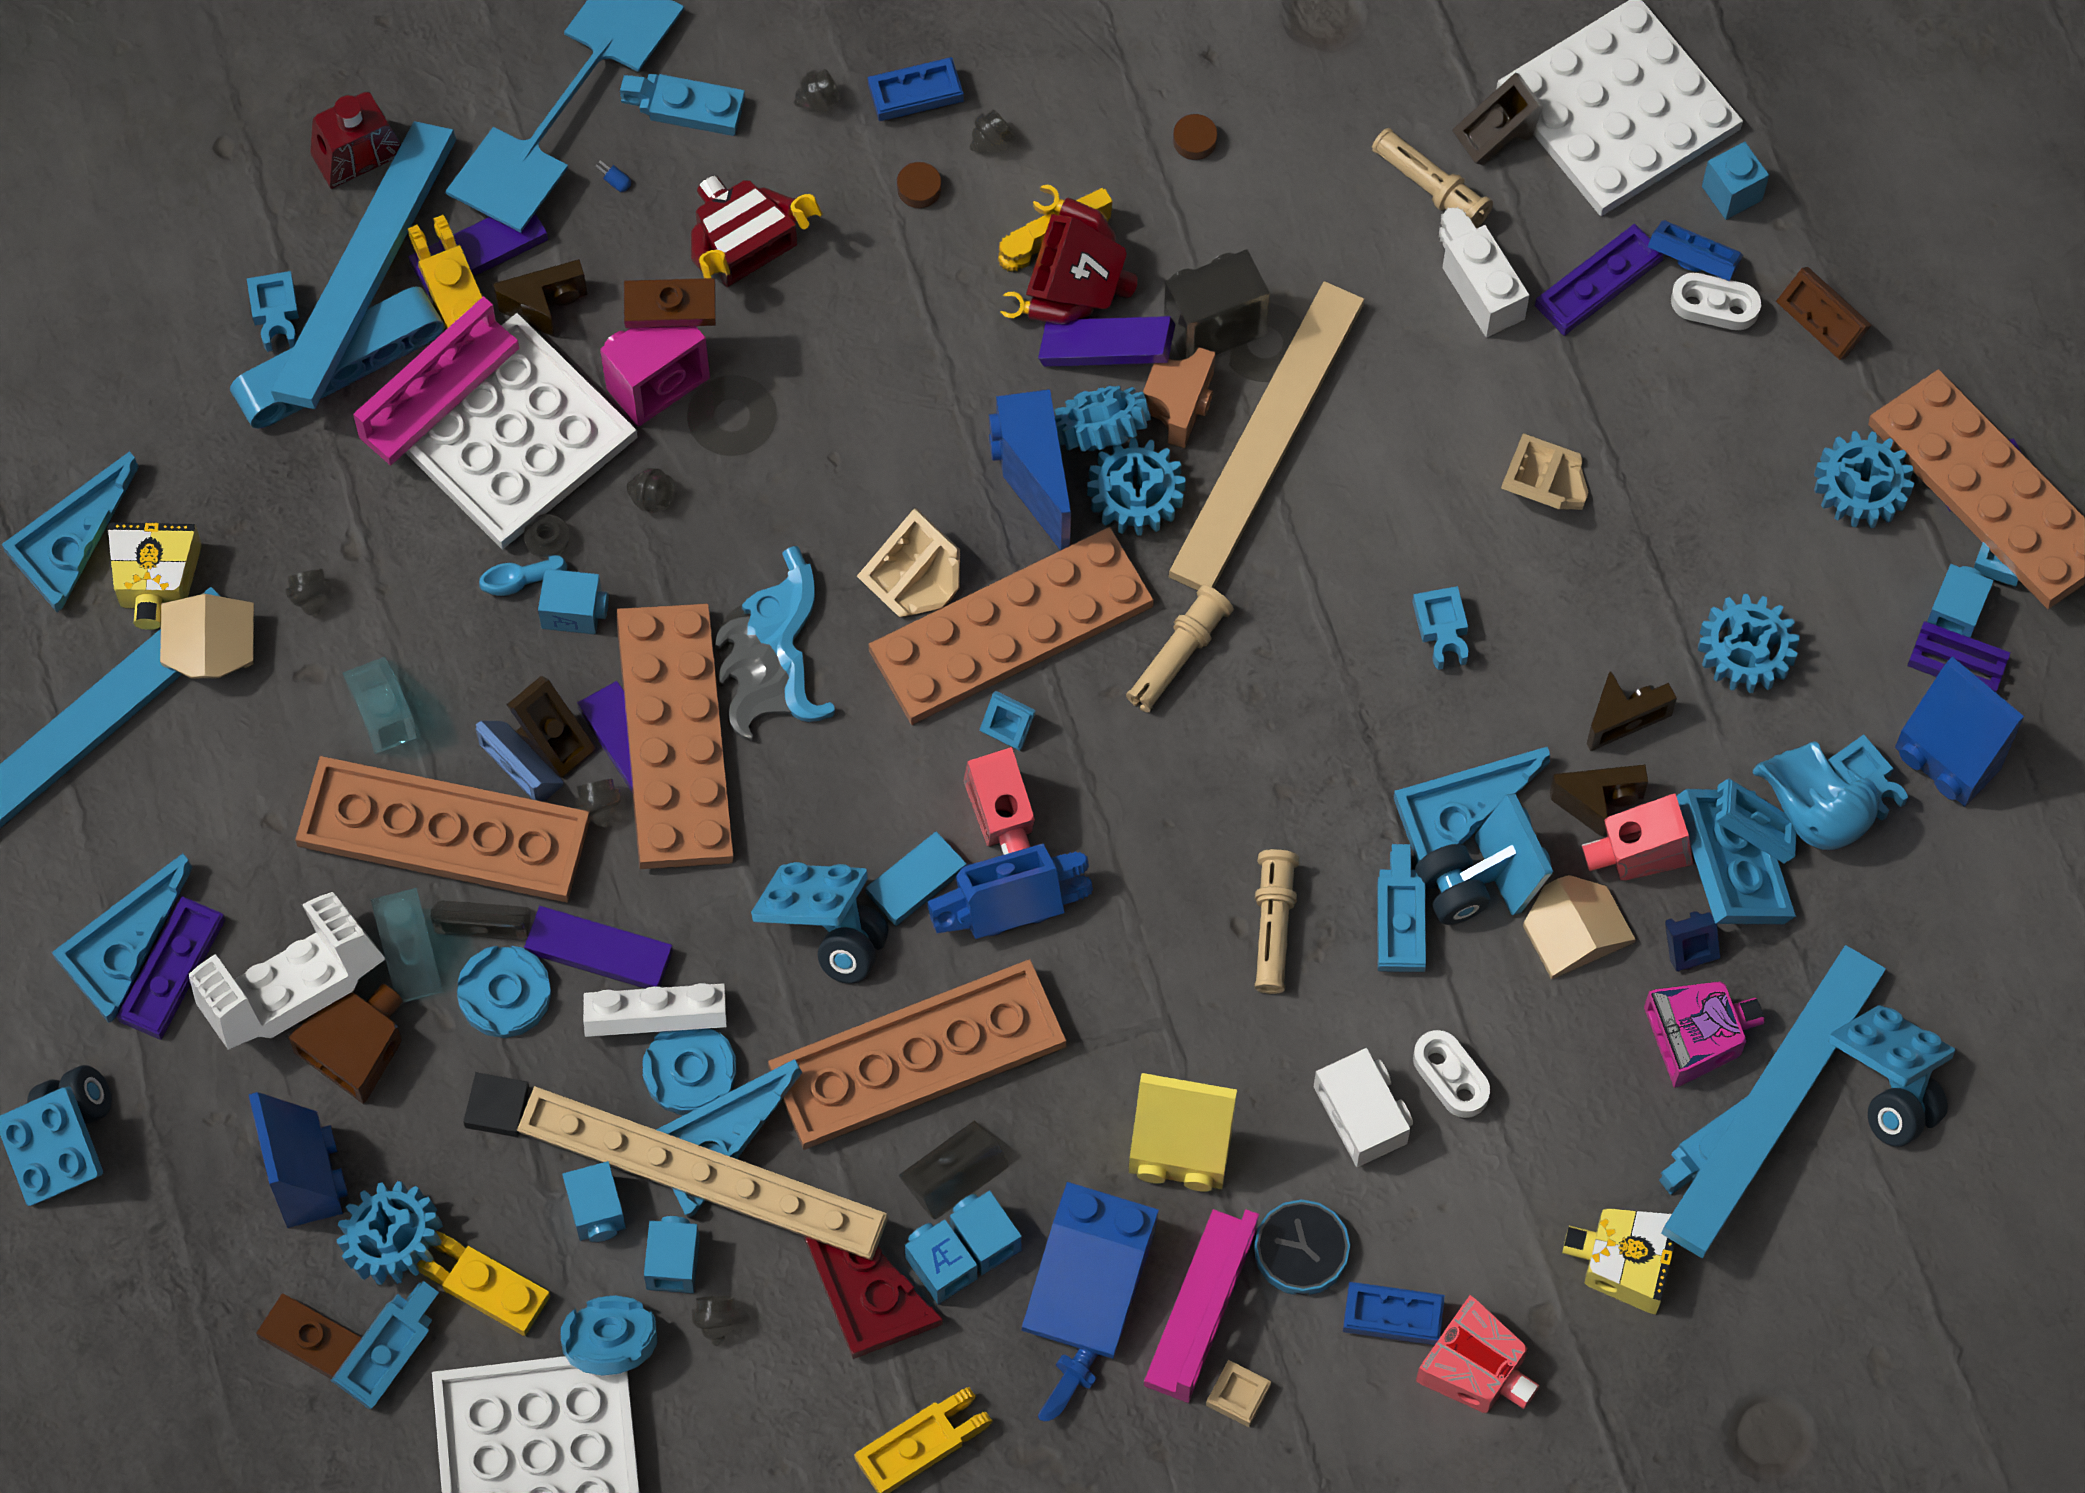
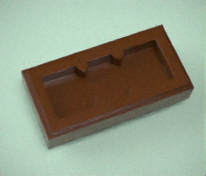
(669, 303)
(1823, 313)
(307, 1336)

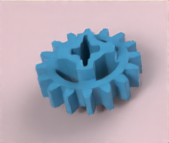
(1101, 418)
(1157, 482)
(1851, 496)
(1740, 659)
(389, 1232)

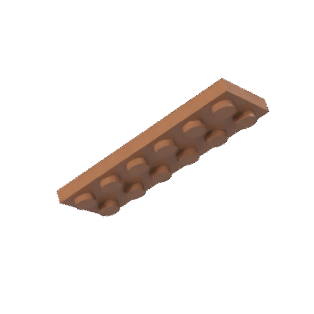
(1988, 485)
(1010, 625)
(674, 736)
(443, 829)
(920, 1053)

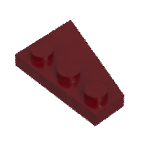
(870, 1299)

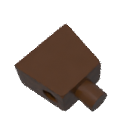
(351, 1040)

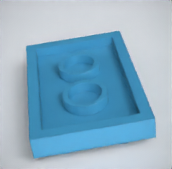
(1737, 877)

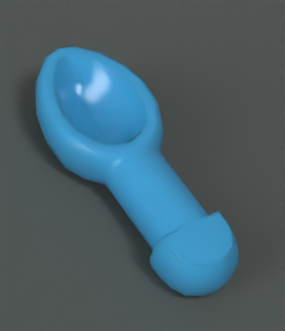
(510, 577)

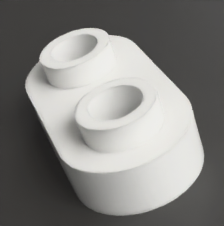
(1715, 299)
(1453, 1075)

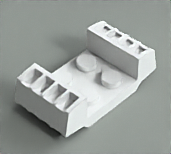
(290, 984)

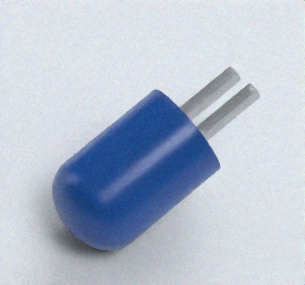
(615, 177)

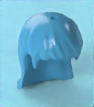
(1817, 800)

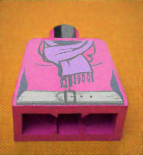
(1699, 1027)

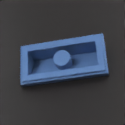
(518, 759)

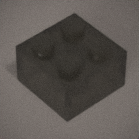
(1217, 305)

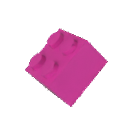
(653, 368)

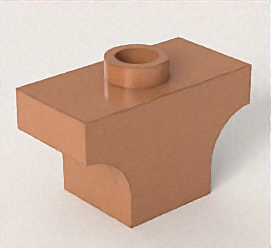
(1180, 392)

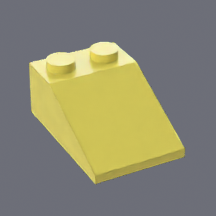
(1182, 1132)

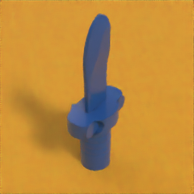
(1075, 1372)

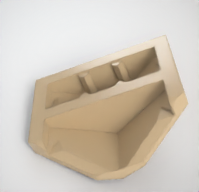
(1547, 474)
(914, 568)
(207, 635)
(1575, 924)

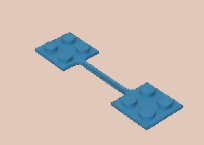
(512, 175)

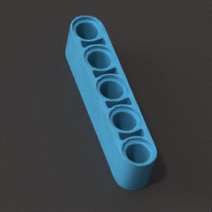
(383, 336)

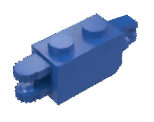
(1011, 891)

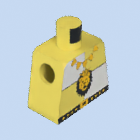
(152, 566)
(1625, 1256)

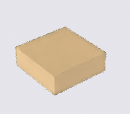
(1238, 1393)

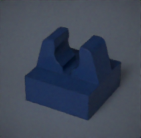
(1692, 940)

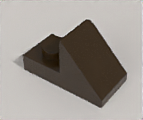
(1502, 116)
(535, 291)
(1620, 717)
(550, 727)
(1586, 792)

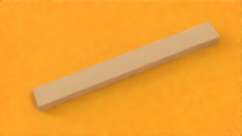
(1266, 437)
(703, 1173)

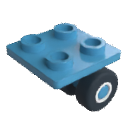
(1510, 859)
(827, 899)
(1907, 1059)
(50, 1137)

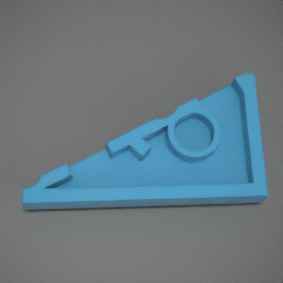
(62, 540)
(1460, 803)
(113, 947)
(732, 1119)

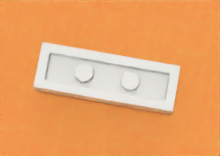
(654, 1009)

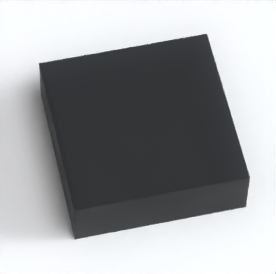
(496, 1104)

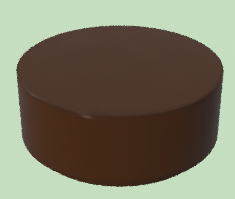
(1195, 136)
(919, 184)

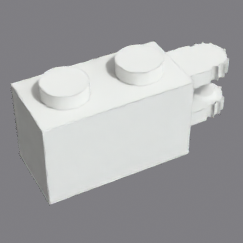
(1481, 273)

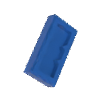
(915, 89)
(1695, 251)
(1393, 1313)

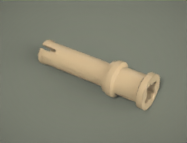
(1446, 189)
(1190, 633)
(1275, 900)

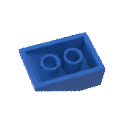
(1030, 457)
(1959, 733)
(298, 1160)
(1090, 1270)

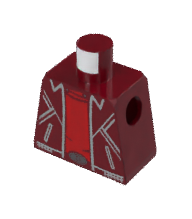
(352, 139)

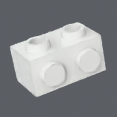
(1363, 1107)

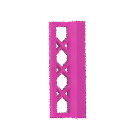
(434, 382)
(1201, 1304)

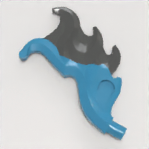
(764, 653)

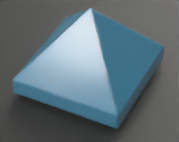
(1007, 720)

